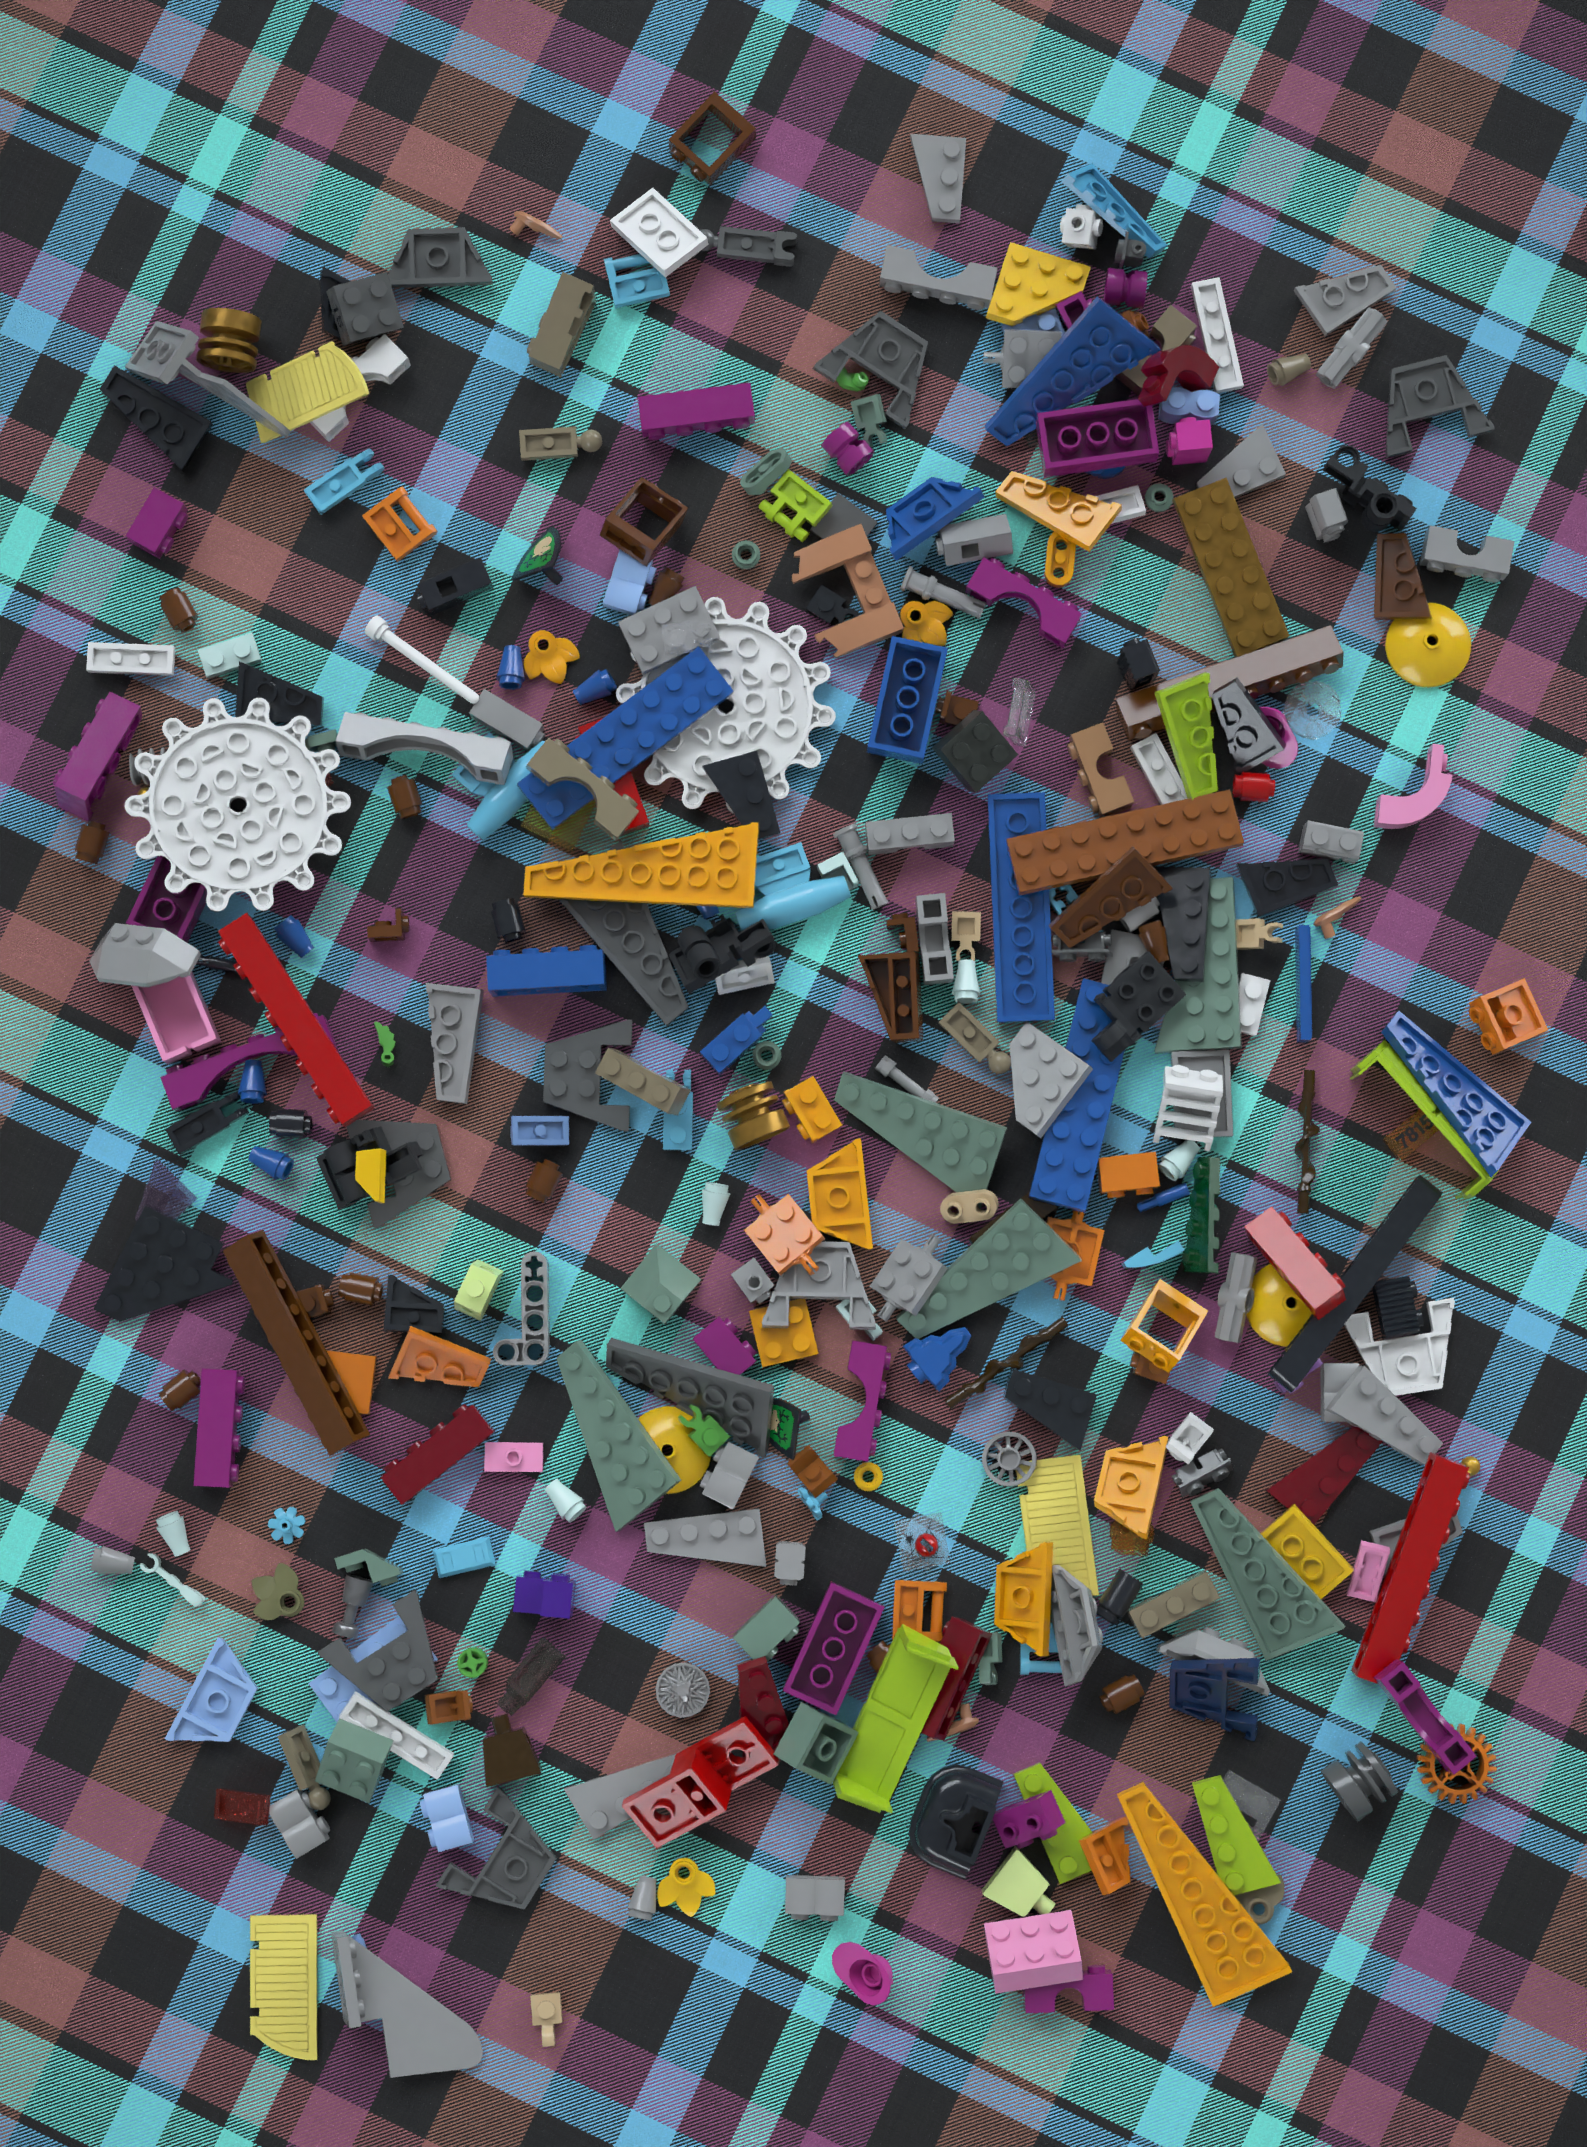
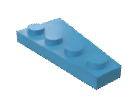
(1105, 200)

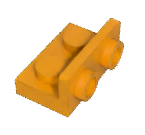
(811, 1109)

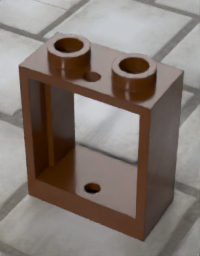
(727, 115)
(630, 538)

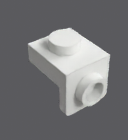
(1188, 1438)

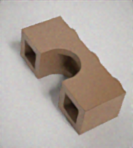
(1106, 794)

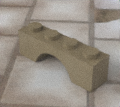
(555, 764)

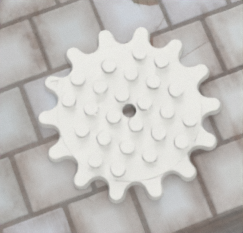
(770, 709)
(230, 761)

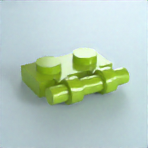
(799, 497)

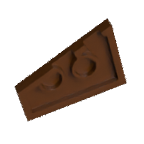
(1397, 581)

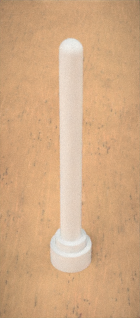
(379, 630)

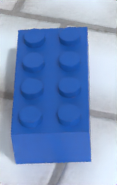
(907, 700)
(546, 972)

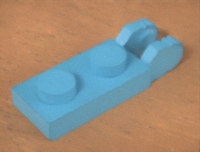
(342, 482)
(678, 1128)

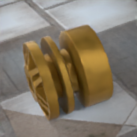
(228, 340)
(753, 1115)

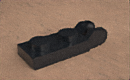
(204, 1124)

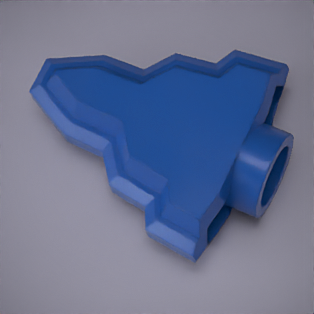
(936, 1356)

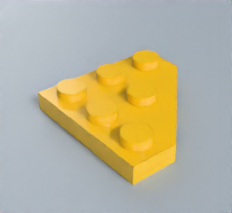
(1033, 284)

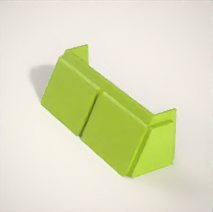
(1403, 1076)
(893, 1719)

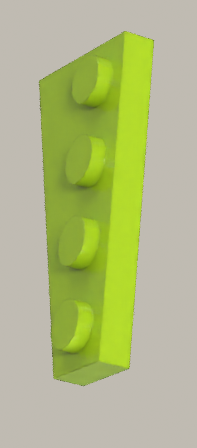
(1189, 729)
(1232, 1843)
(1063, 1848)

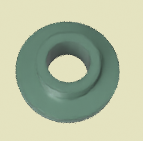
(1152, 503)
(746, 546)
(766, 1046)

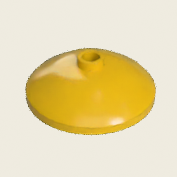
(1425, 663)
(1269, 1312)
(687, 1457)

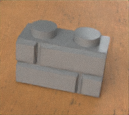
(1331, 842)
(789, 1562)

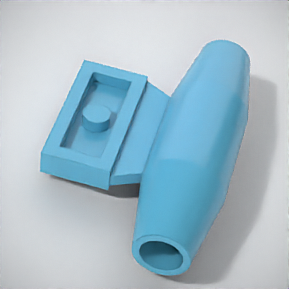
(499, 800)
(788, 893)

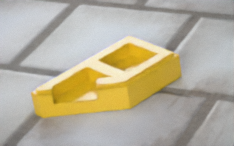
(371, 1172)

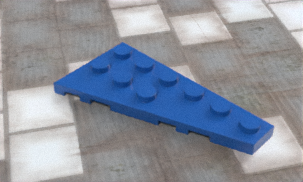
(1080, 363)
(1472, 1107)

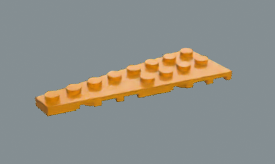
(688, 870)
(1216, 1929)

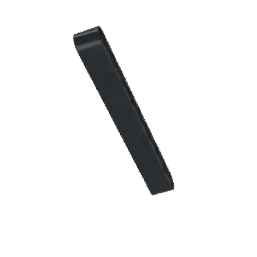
(1359, 1280)

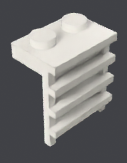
(1189, 1090)

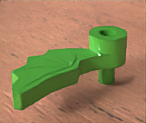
(387, 1042)

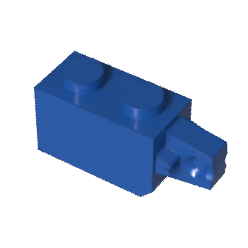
(735, 1040)

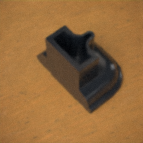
(946, 1814)

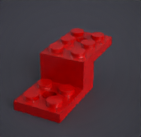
(700, 1782)

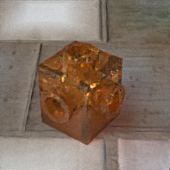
(1127, 1542)

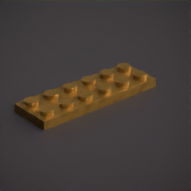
(1230, 567)

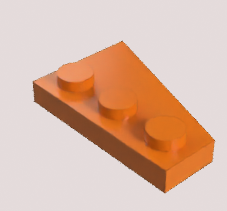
(434, 1358)

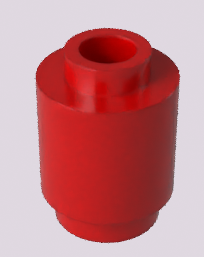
(1253, 787)

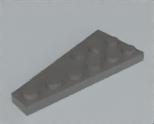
(635, 947)
(733, 1401)

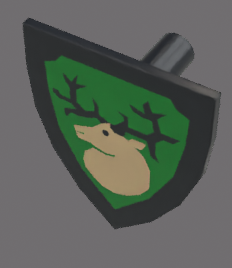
(541, 557)
(785, 1426)

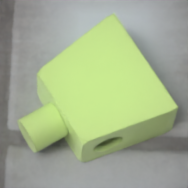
(477, 1289)
(1018, 1886)

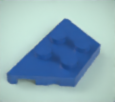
(926, 512)

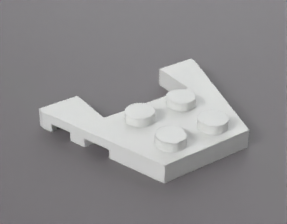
(1406, 1362)

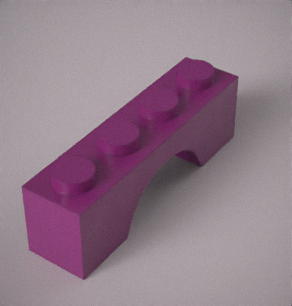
(995, 583)
(855, 1438)
(1423, 1717)

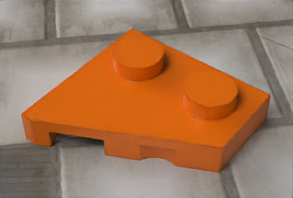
(1108, 1855)

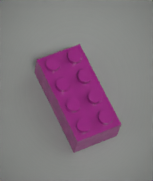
(1096, 437)
(168, 910)
(833, 1648)

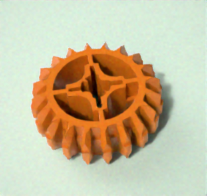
(1475, 1781)

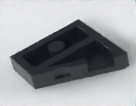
(411, 1307)

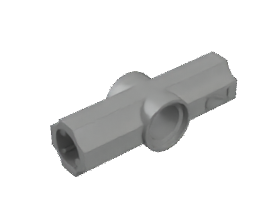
(1351, 348)
(1236, 1297)

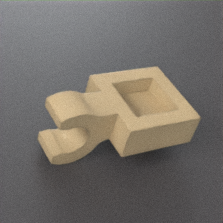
(546, 2012)

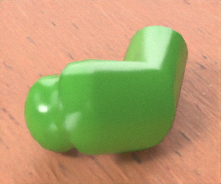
(852, 381)

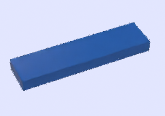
(1303, 983)

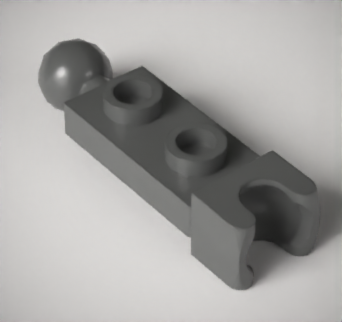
(752, 245)

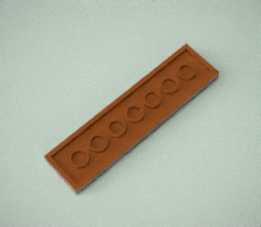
(1092, 846)

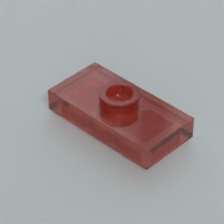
(242, 1806)

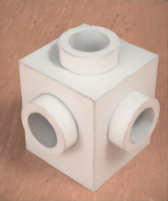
(1081, 227)

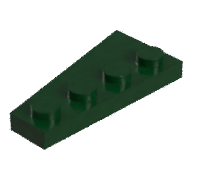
(1204, 1214)

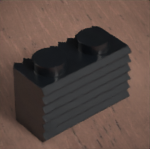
(1138, 663)
(1397, 1307)

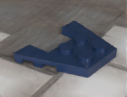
(1202, 1690)

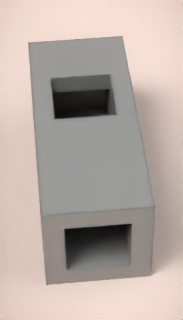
(975, 539)
(507, 721)

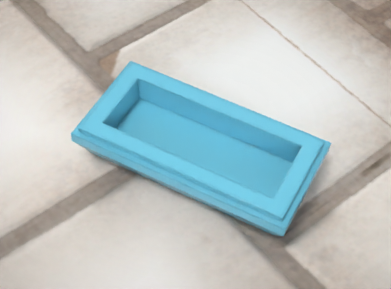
(464, 1557)

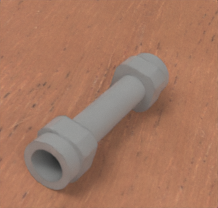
(887, 1068)

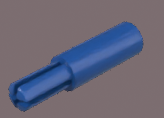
(1164, 1197)

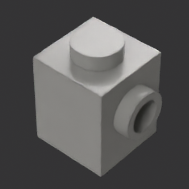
(753, 1281)

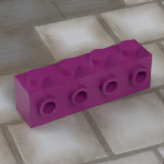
(696, 410)
(218, 1428)

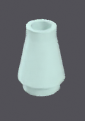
(966, 983)
(1179, 1159)
(714, 1202)
(565, 1501)
(174, 1532)

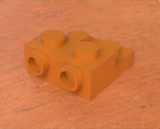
(1507, 1016)

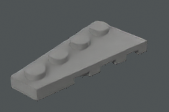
(454, 1029)
(717, 1537)
(601, 1798)

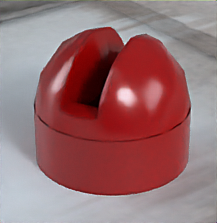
(921, 1549)

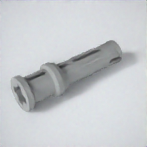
(930, 588)
(856, 854)

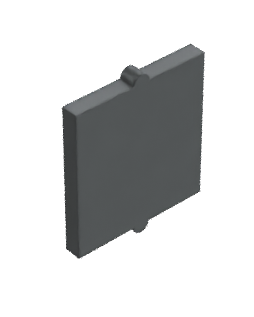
(842, 517)

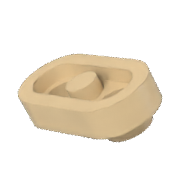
(968, 1207)

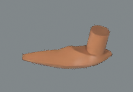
(533, 223)
(1332, 915)
(961, 1725)

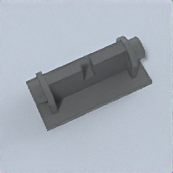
(1129, 252)
(1093, 948)
(1213, 1469)

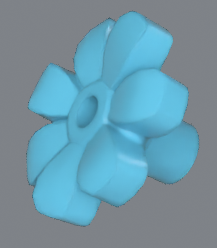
(812, 1502)
(292, 1525)

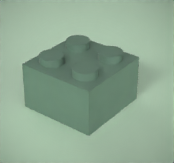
(767, 1628)
(816, 1743)
(354, 1760)

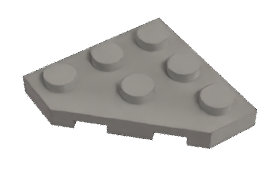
(1043, 1078)

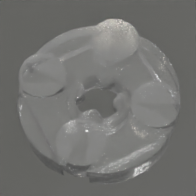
(1310, 693)

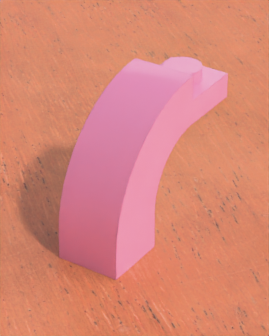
(1401, 812)

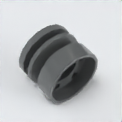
(1359, 1781)

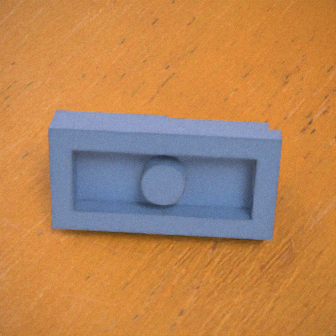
(539, 1130)

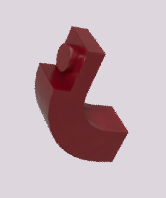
(1184, 363)

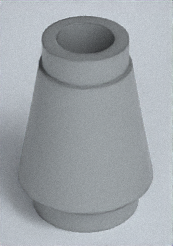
(111, 1561)
(643, 1901)

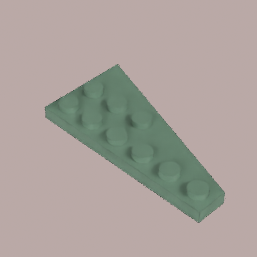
(1211, 1009)
(942, 1140)
(1000, 1262)
(621, 1450)
(1271, 1594)

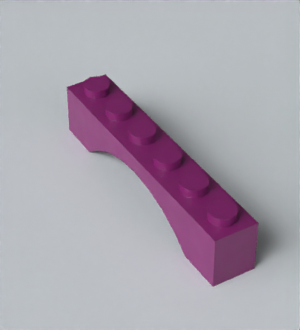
(193, 1083)

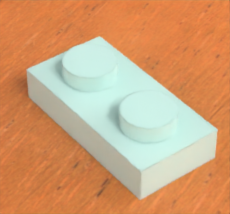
(226, 655)

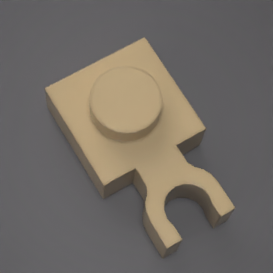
(966, 929)
(1253, 932)

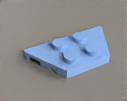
(215, 1700)

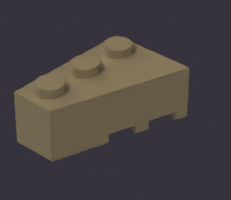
(562, 324)

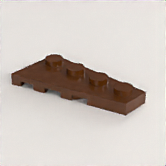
(1119, 890)

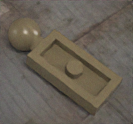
(556, 443)
(975, 1038)
(304, 1765)

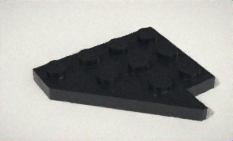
(161, 1267)

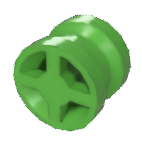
(468, 1664)

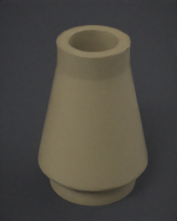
(1287, 368)

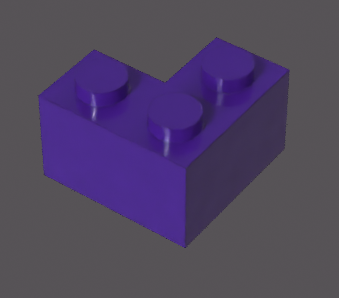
(545, 1595)

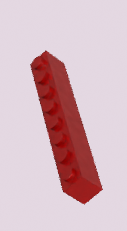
(295, 1019)
(1411, 1565)

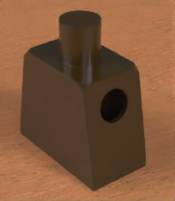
(508, 1753)

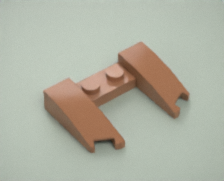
(879, 615)

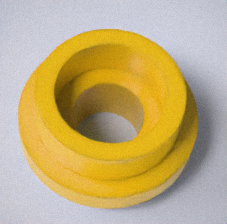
(868, 1486)

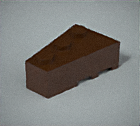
(897, 992)

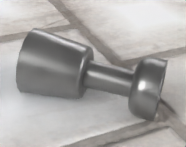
(354, 1594)

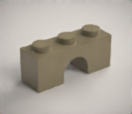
(1171, 331)
(642, 1082)
(1173, 1604)

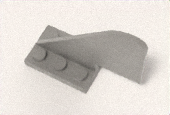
(163, 357)
(416, 2027)

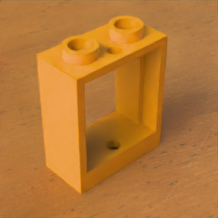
(1186, 1313)

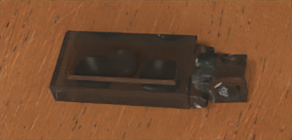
(530, 1675)

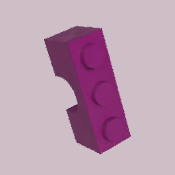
(1095, 1991)

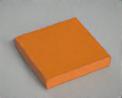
(357, 1375)

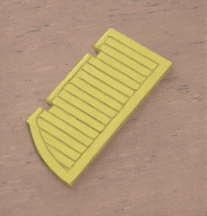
(307, 388)
(1058, 1513)
(285, 1983)

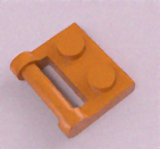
(392, 530)
(909, 1606)

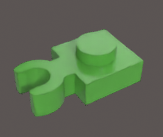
(706, 1433)

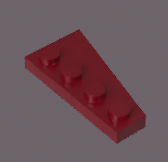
(1325, 1474)
(761, 1701)

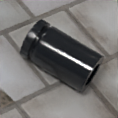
(1118, 1597)

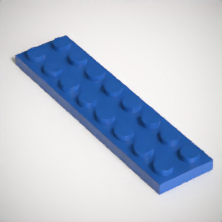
(633, 733)
(1019, 922)
(1076, 1136)

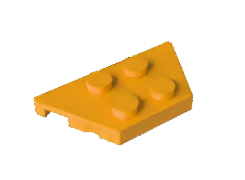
(840, 1196)
(1131, 1484)
(1025, 1597)

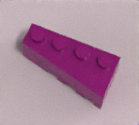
(96, 755)

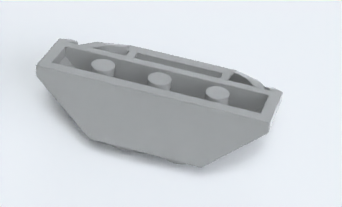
(142, 956)
(1074, 1625)
(1208, 1645)

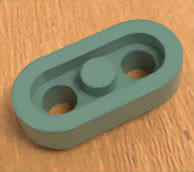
(766, 471)

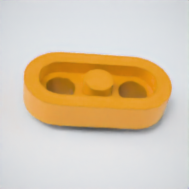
(1059, 560)

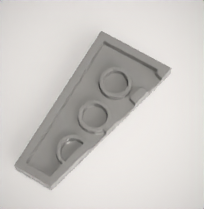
(1375, 1409)

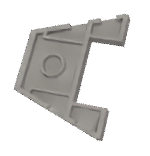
(836, 1279)

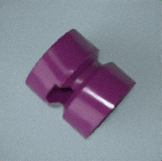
(1125, 288)
(847, 448)

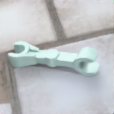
(190, 1594)

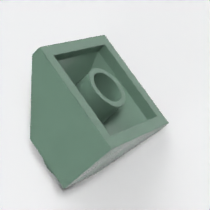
(660, 1284)

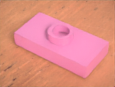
(513, 1457)
(1368, 1571)

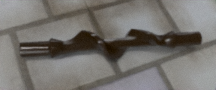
(1302, 1147)
(1014, 1361)

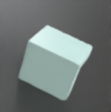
(838, 866)

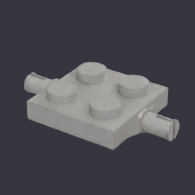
(1021, 353)
(908, 1277)

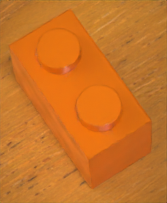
(1128, 1174)

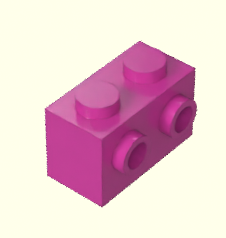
(1189, 441)

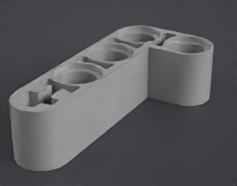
(529, 1309)

